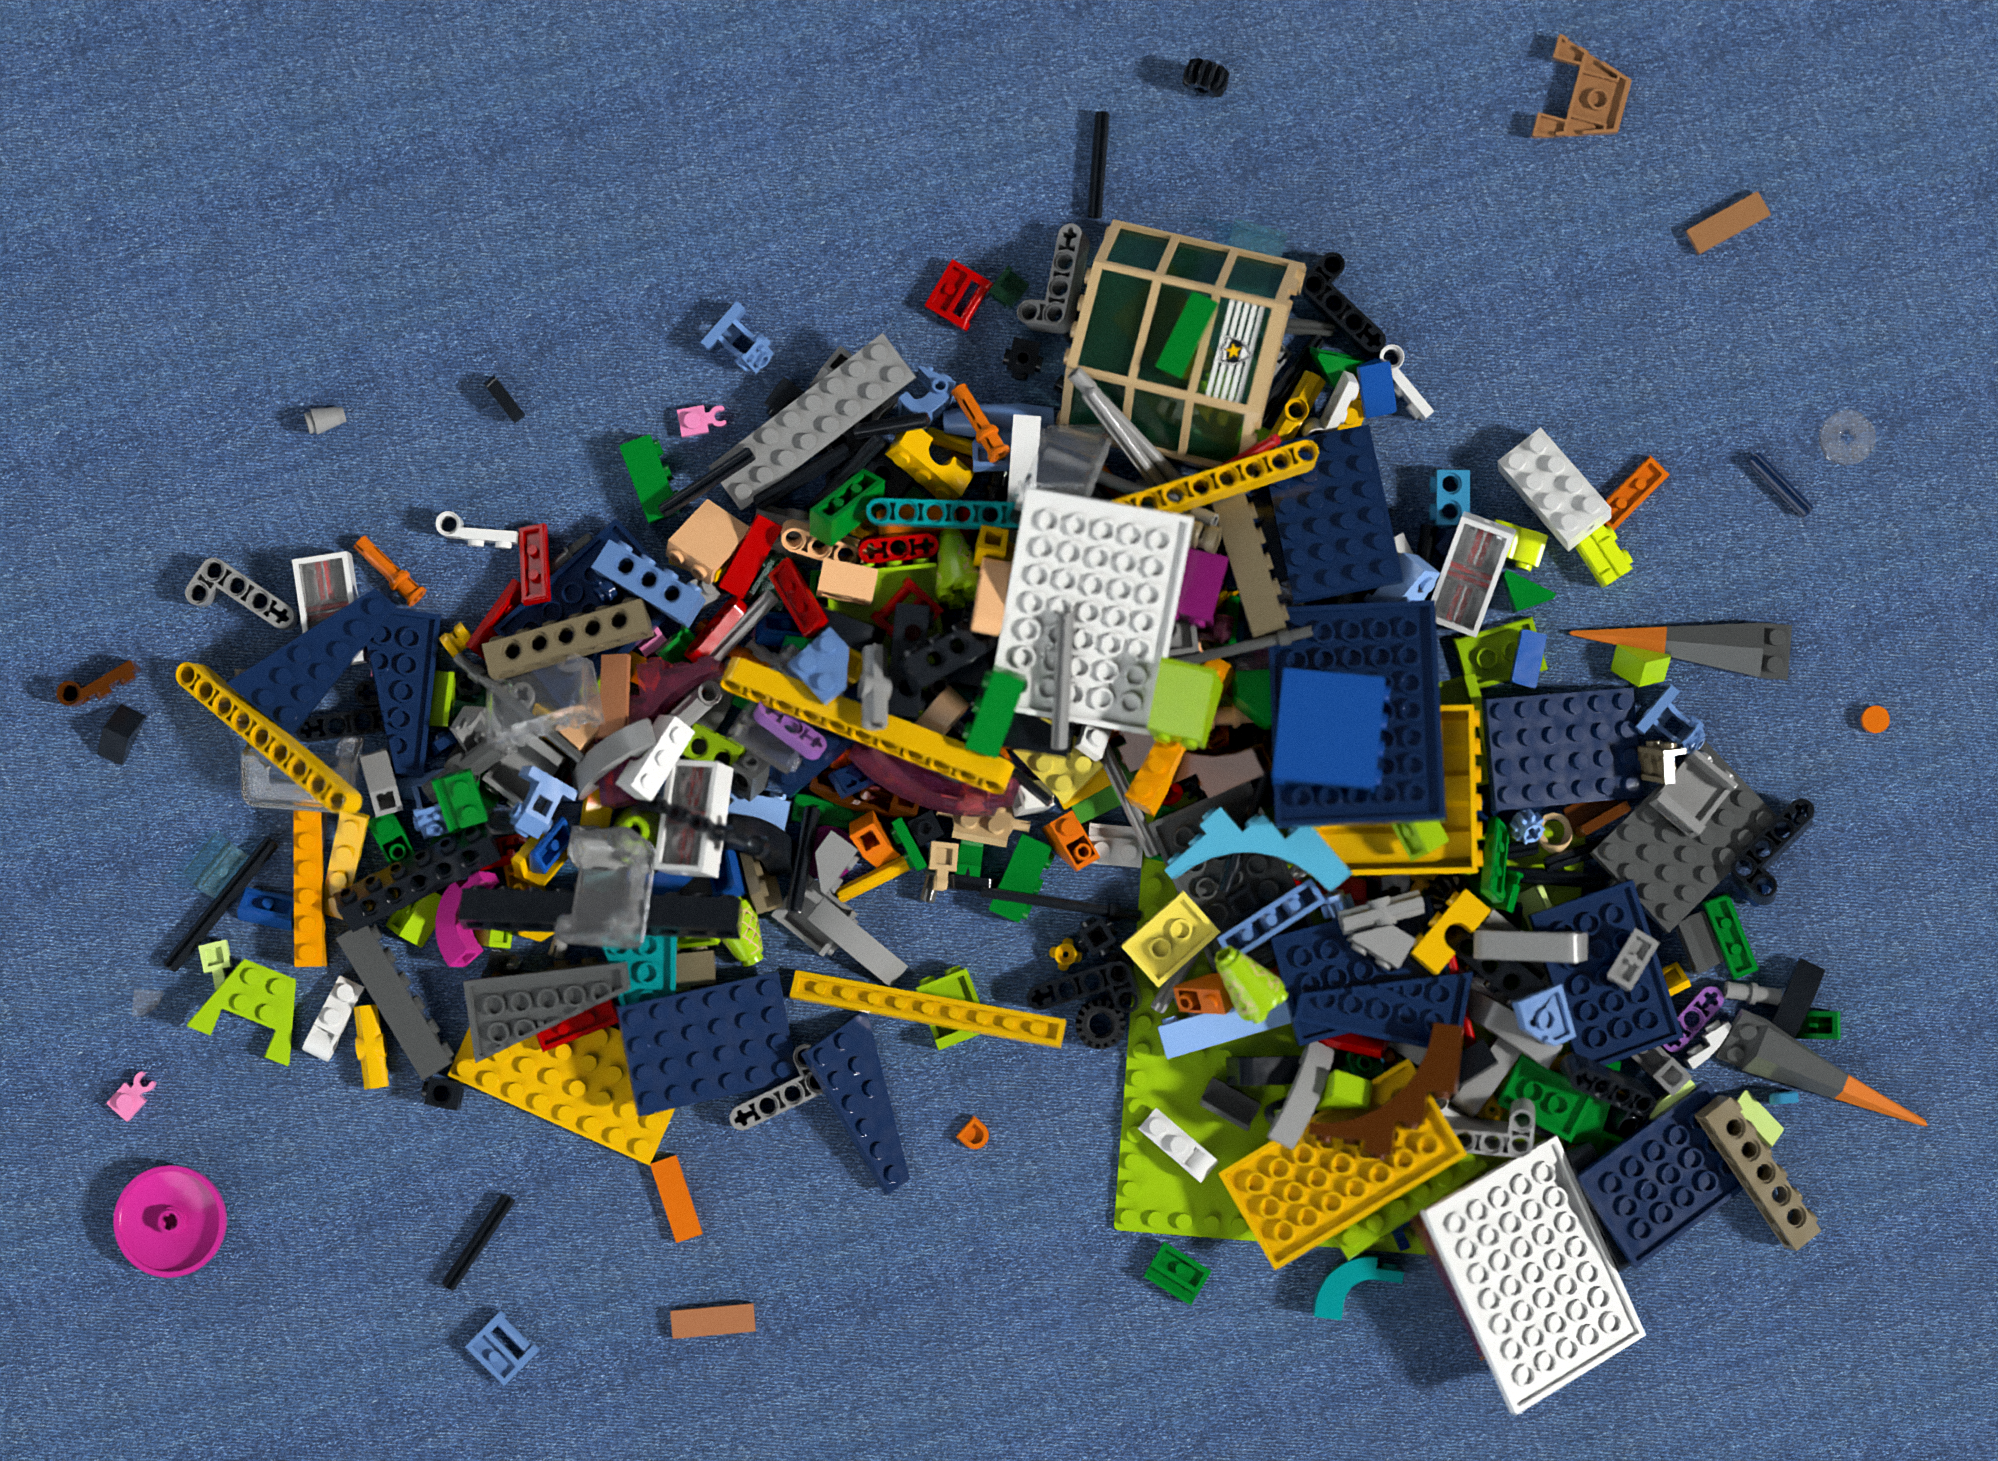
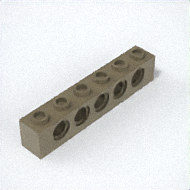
(636, 628)
(1714, 1121)

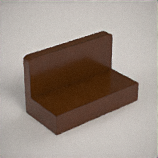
(1593, 815)

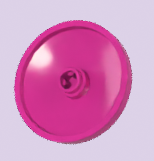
(170, 1221)

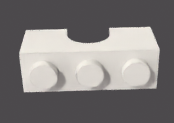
(647, 774)

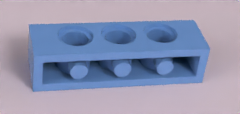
(682, 609)
(1273, 918)

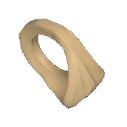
(1565, 840)

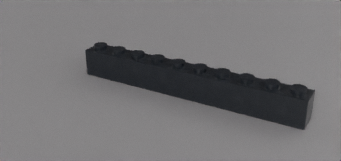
(538, 912)

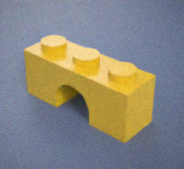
(912, 454)
(994, 544)
(1463, 911)

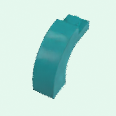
(1338, 1281)

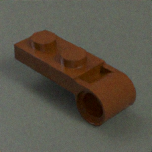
(99, 688)

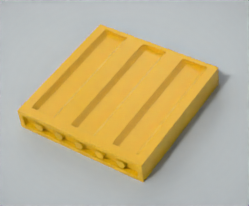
(1376, 847)

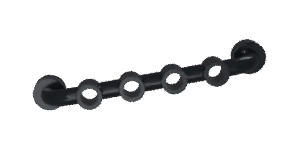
(755, 845)

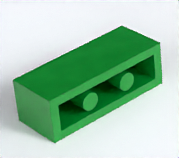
(649, 475)
(845, 507)
(994, 711)
(1023, 876)

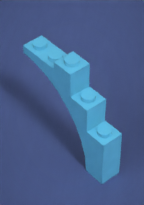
(1224, 836)

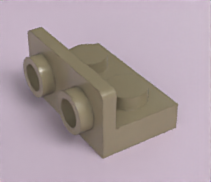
(1658, 760)
(762, 887)

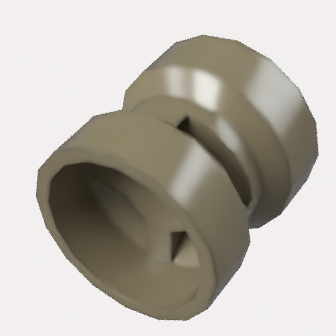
(1205, 537)

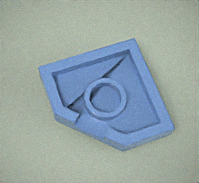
(823, 666)
(1545, 1016)

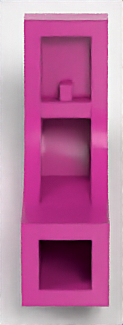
(457, 944)

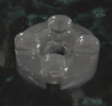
(1858, 426)

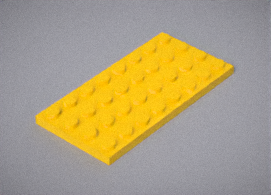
(572, 1085)
(1322, 1187)

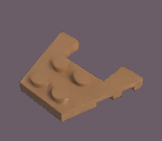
(1595, 100)

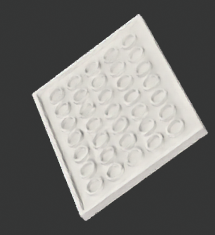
(1121, 581)
(1533, 1274)

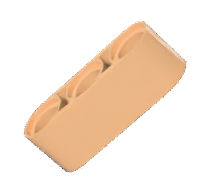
(990, 596)
(943, 712)

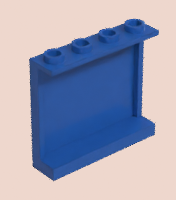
(1330, 729)

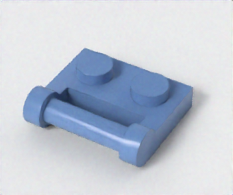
(495, 1354)

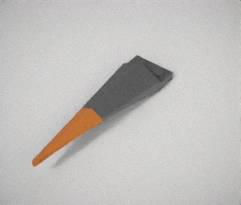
(1741, 648)
(1771, 1053)

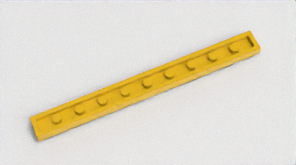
(928, 1009)

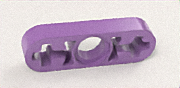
(809, 735)
(1703, 1019)

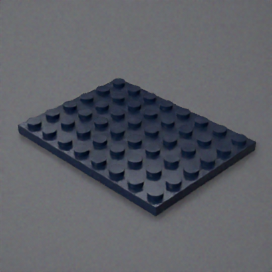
(1378, 641)

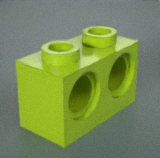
(715, 746)

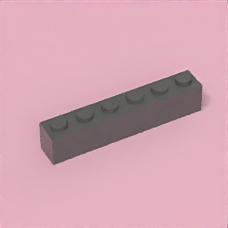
(396, 1001)

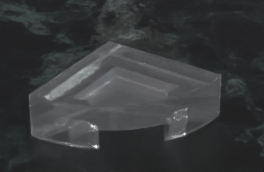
(145, 1001)

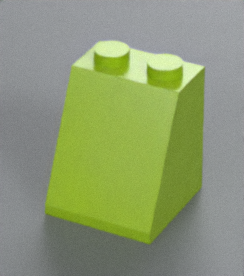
(1184, 703)

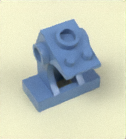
(729, 330)
(937, 399)
(1691, 734)
(429, 819)
(527, 820)

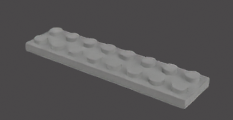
(817, 418)

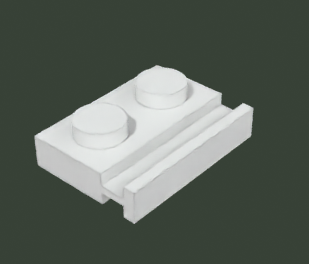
(1116, 845)

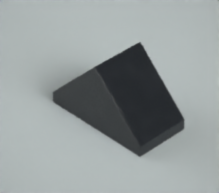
(120, 734)

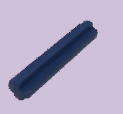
(1780, 484)

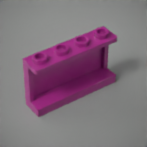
(1201, 587)

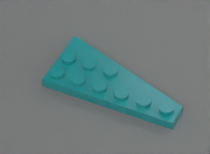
(650, 968)

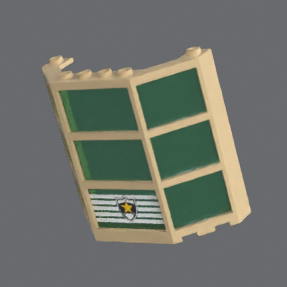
(1129, 314)

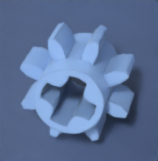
(1527, 826)
(1336, 902)

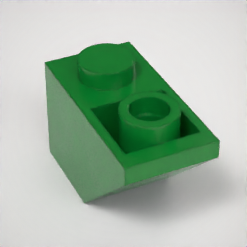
(1252, 696)
(392, 837)

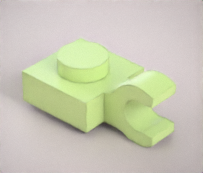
(215, 959)

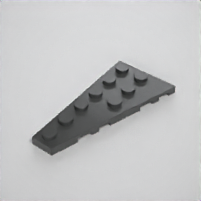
(524, 1004)

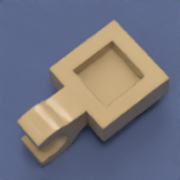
(942, 859)

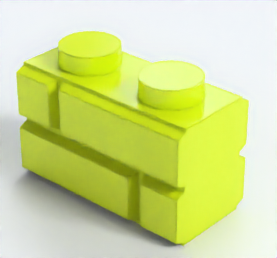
(1604, 556)

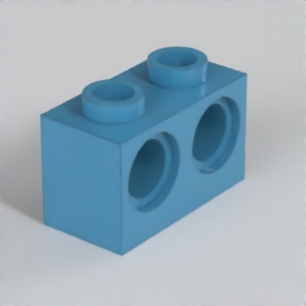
(1457, 499)

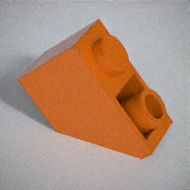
(873, 840)
(1070, 841)
(1203, 995)

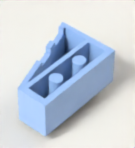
(1417, 583)

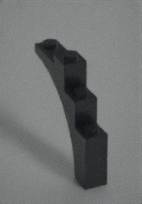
(1025, 731)

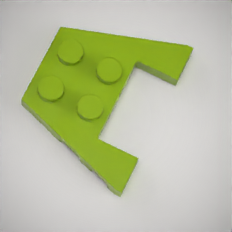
(258, 996)

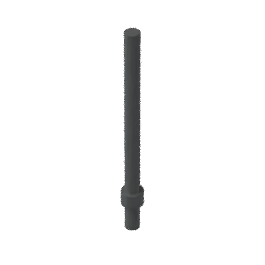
(1282, 637)
(478, 675)

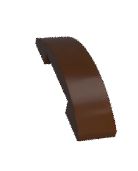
(872, 798)

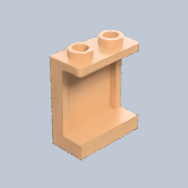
(706, 541)

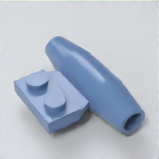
(1001, 416)

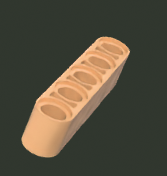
(804, 546)

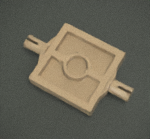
(987, 830)

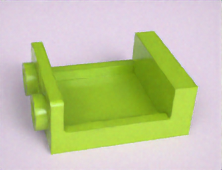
(954, 985)

